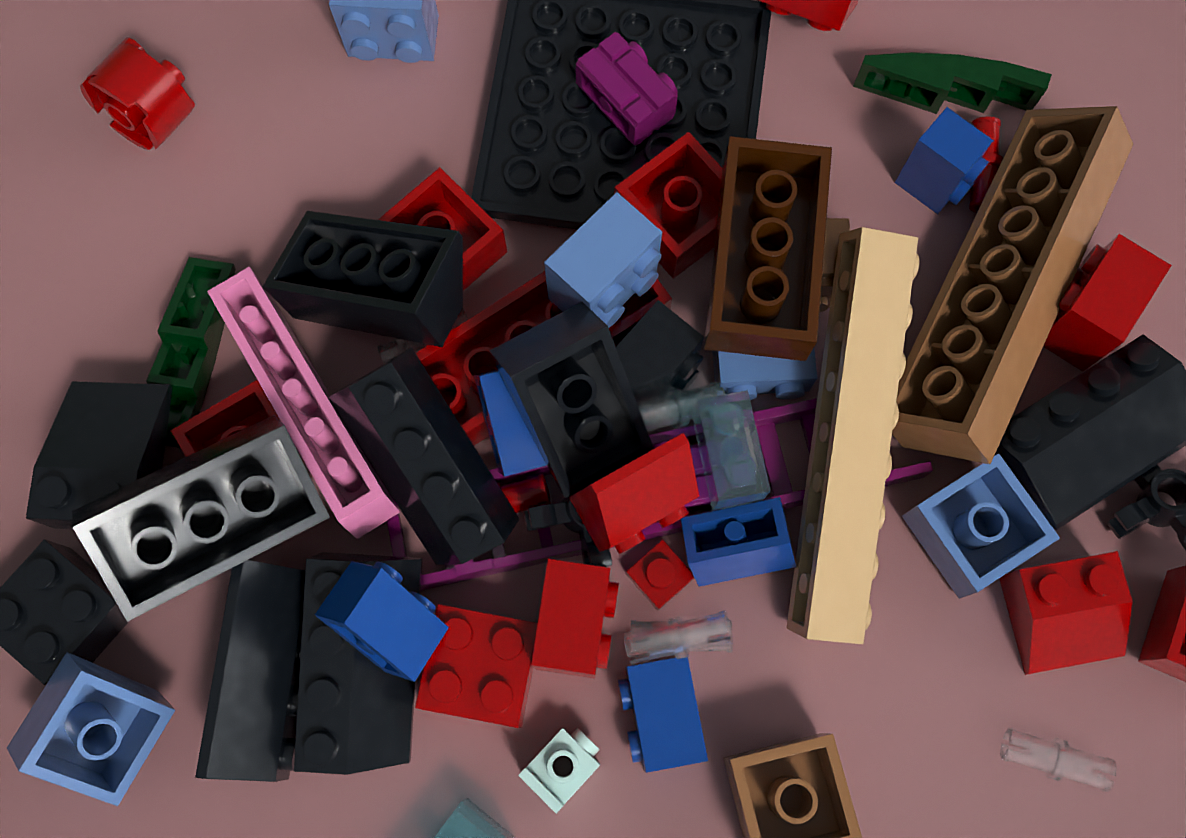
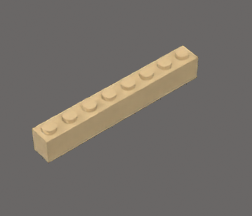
(852, 435)

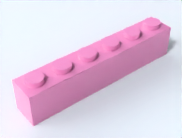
(303, 404)

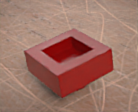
(660, 575)

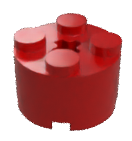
(138, 94)

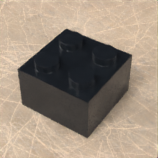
(55, 608)

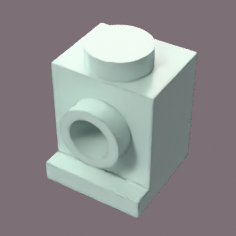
(546, 783)

